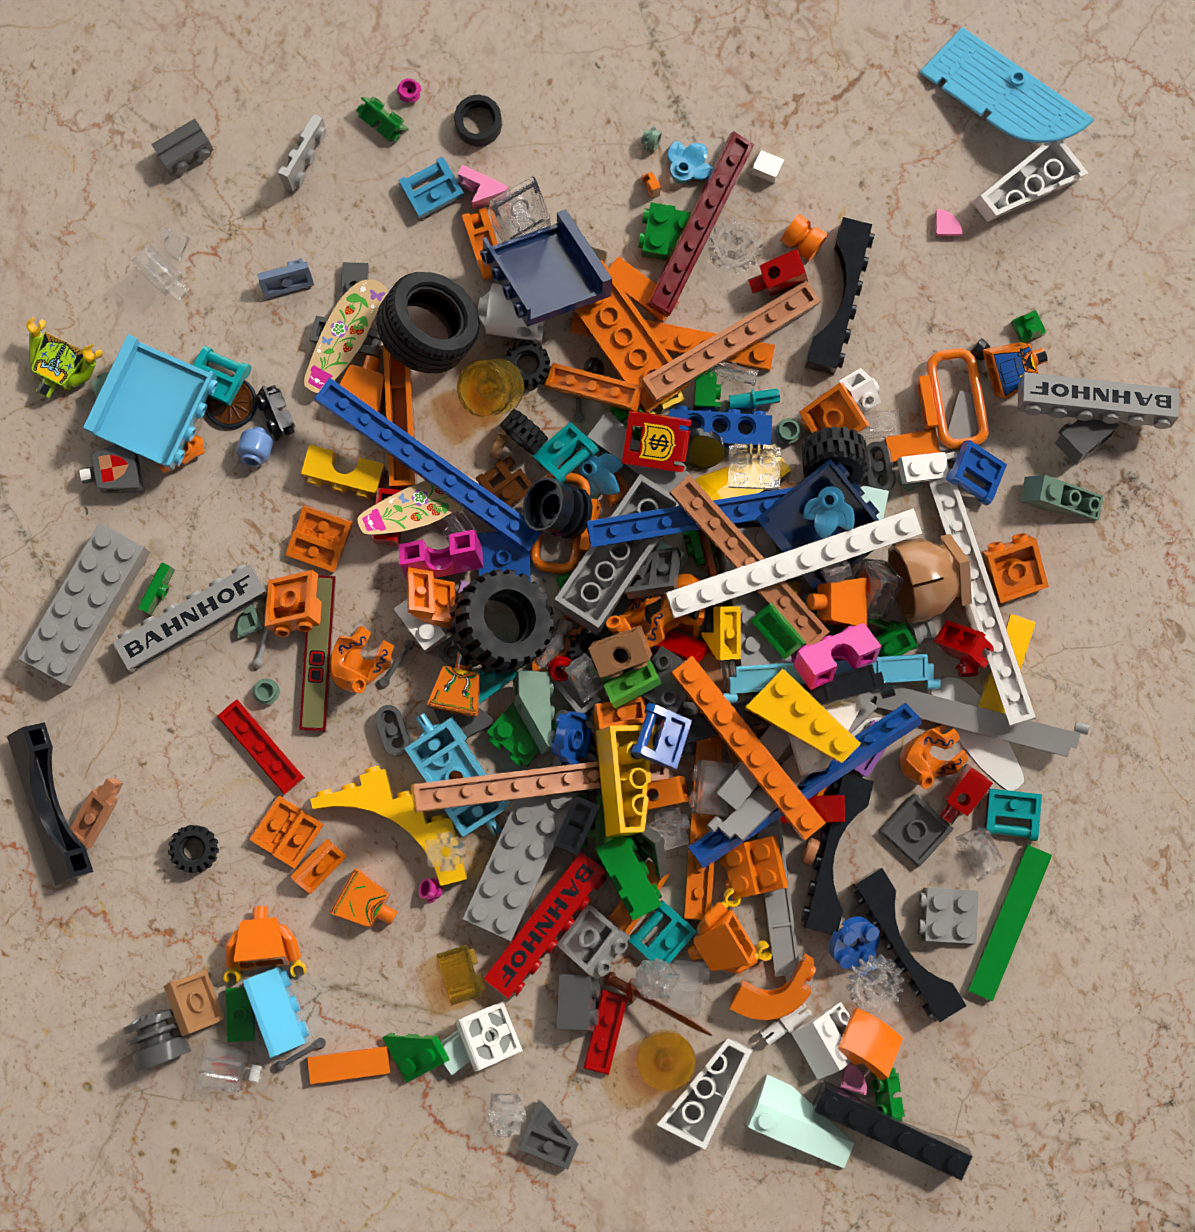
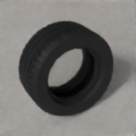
(445, 301)

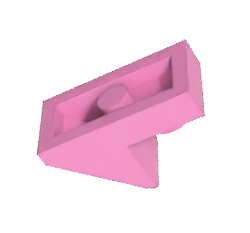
(486, 187)

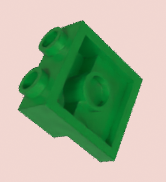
(662, 230)
(513, 735)

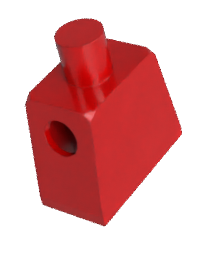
(787, 267)
(968, 782)

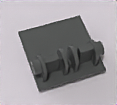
(669, 693)

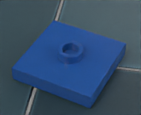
(503, 555)

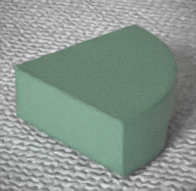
(248, 622)

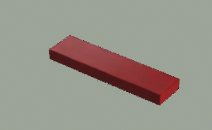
(261, 746)

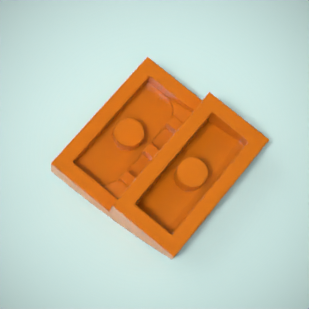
(319, 538)
(429, 597)
(627, 714)
(286, 831)
(871, 1043)

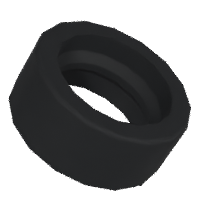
(476, 101)

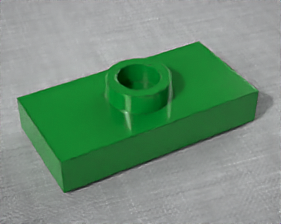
(157, 589)
(777, 630)
(239, 1015)

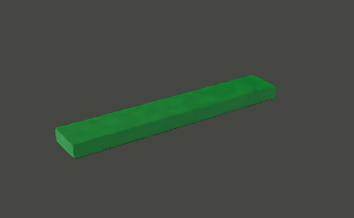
(1009, 922)

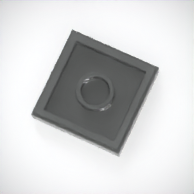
(916, 830)

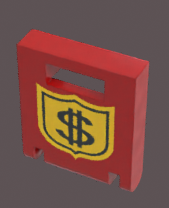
(660, 441)

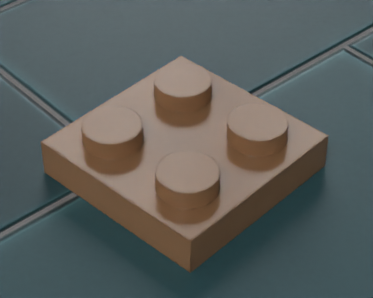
(193, 1002)

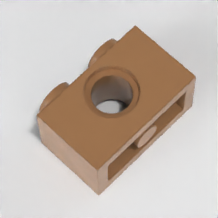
(630, 640)

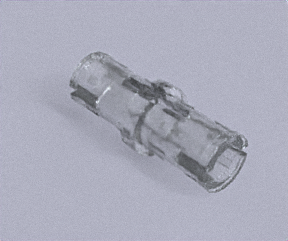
(734, 372)
(559, 634)

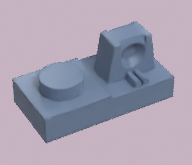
(286, 279)

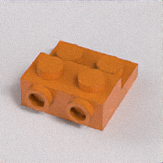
(833, 409)
(1015, 567)
(292, 603)
(754, 867)

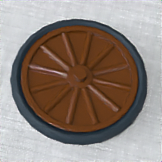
(238, 412)

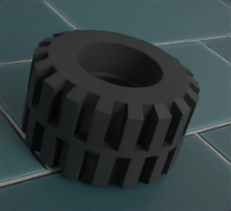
(841, 447)

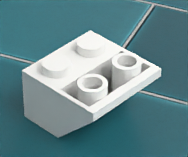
(820, 1040)

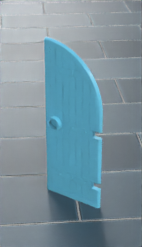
(995, 84)

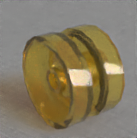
(490, 387)
(660, 1075)

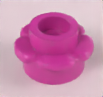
(406, 84)
(430, 889)

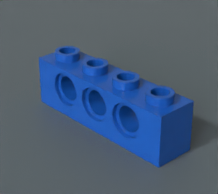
(758, 421)

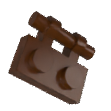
(510, 490)

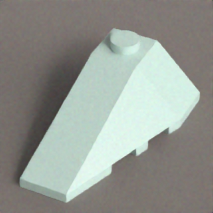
(790, 1118)

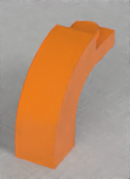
(777, 1002)

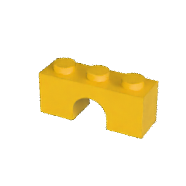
(320, 468)

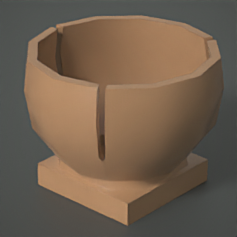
(931, 576)

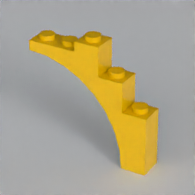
(378, 797)

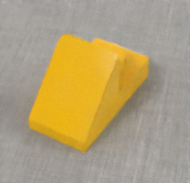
(726, 638)

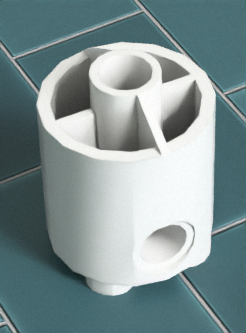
(500, 318)

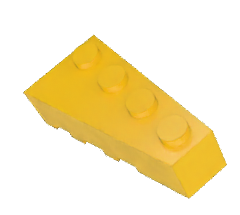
(796, 712)
(623, 779)

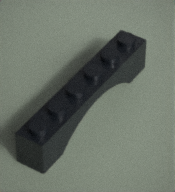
(850, 247)
(33, 758)
(879, 897)
(824, 906)
(912, 1141)

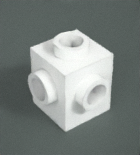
(862, 389)

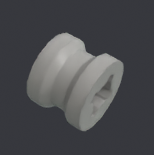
(922, 631)

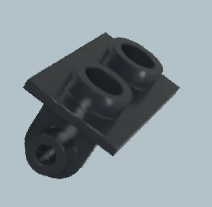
(270, 402)

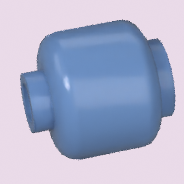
(254, 447)

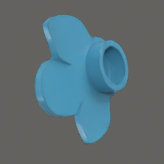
(690, 159)
(602, 477)
(827, 515)

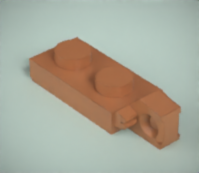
(96, 811)

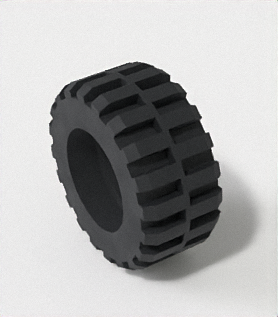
(525, 602)

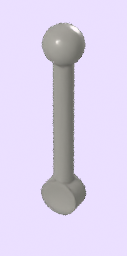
(258, 662)

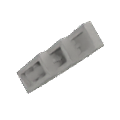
(740, 782)

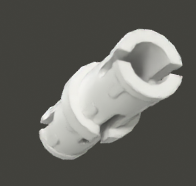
(785, 1024)

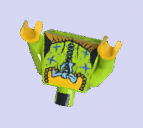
(58, 361)

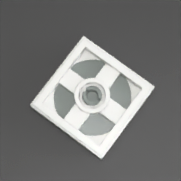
(488, 1036)

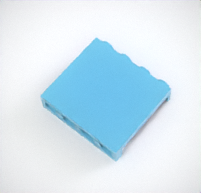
(150, 403)

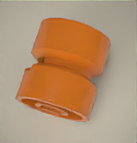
(803, 237)

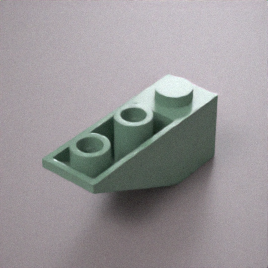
(1061, 497)
(532, 701)

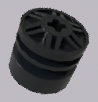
(557, 508)

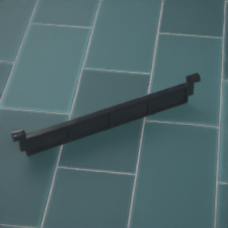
(842, 687)

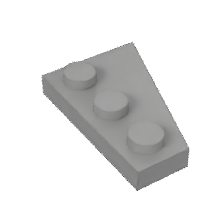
(294, 174)

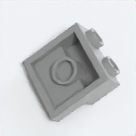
(948, 915)
(593, 942)

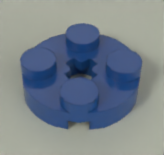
(571, 737)
(841, 942)

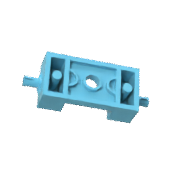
(443, 750)

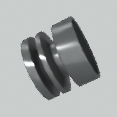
(155, 1039)

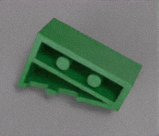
(629, 876)

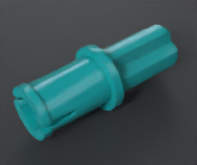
(754, 399)

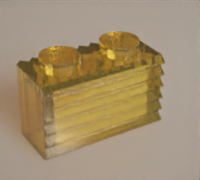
(460, 974)

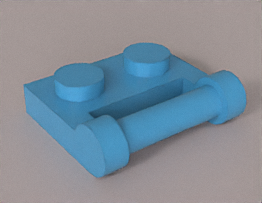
(434, 194)

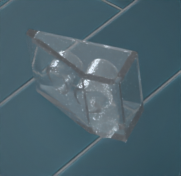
(519, 211)

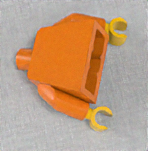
(724, 941)
(261, 945)

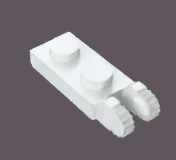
(925, 467)

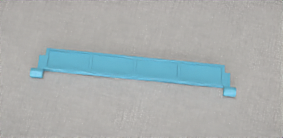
(893, 668)

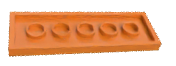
(626, 340)

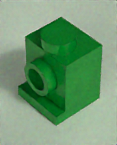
(707, 392)
(694, 547)

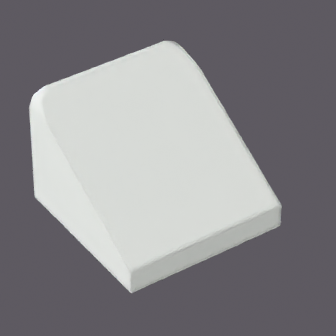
(767, 166)

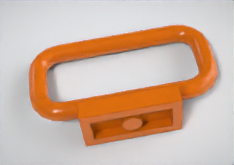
(931, 399)
(579, 544)

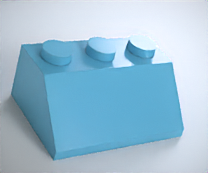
(276, 1011)

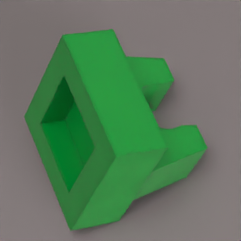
(1028, 326)

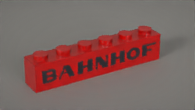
(545, 924)

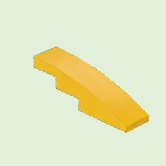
(1019, 633)

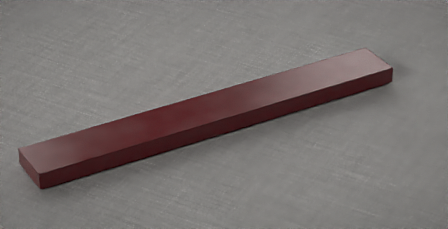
(700, 224)

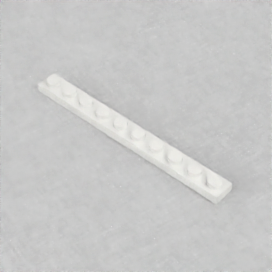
(793, 563)
(984, 605)

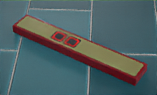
(317, 661)

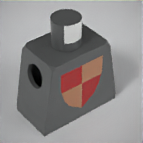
(114, 471)

